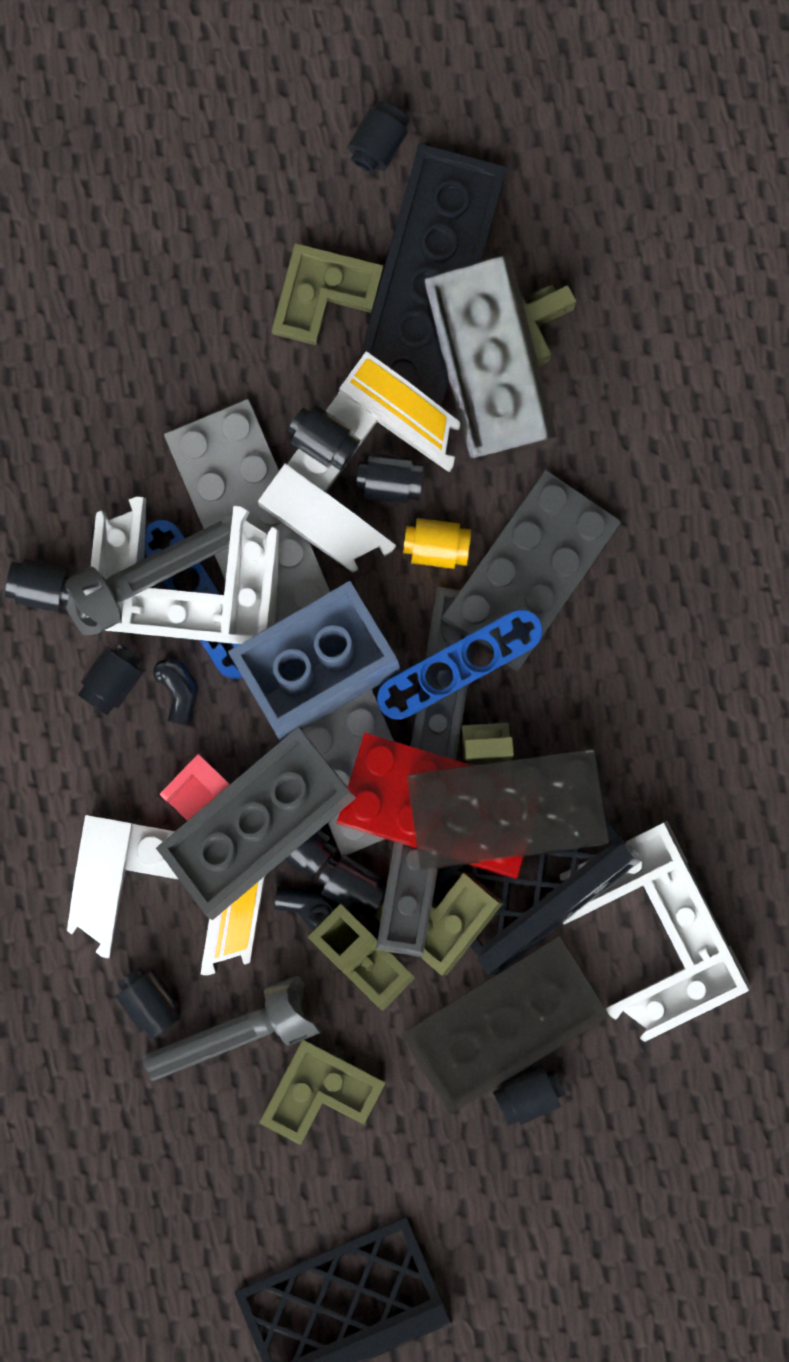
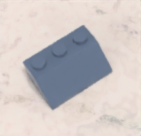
(315, 661)

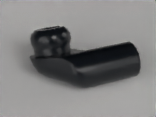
(182, 688)
(308, 904)

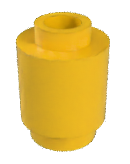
(437, 543)

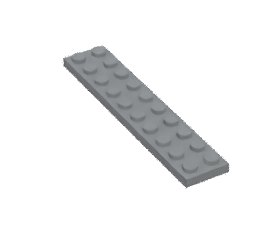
(231, 465)

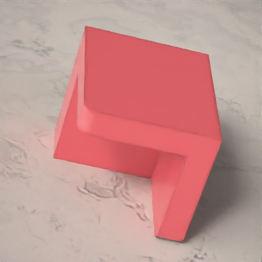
(194, 787)

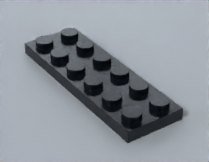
(437, 231)

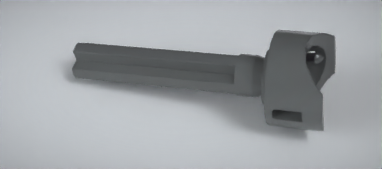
(99, 597)
(281, 1014)

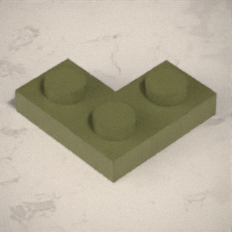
(321, 278)
(456, 922)
(317, 1079)

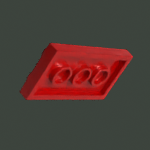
(383, 796)

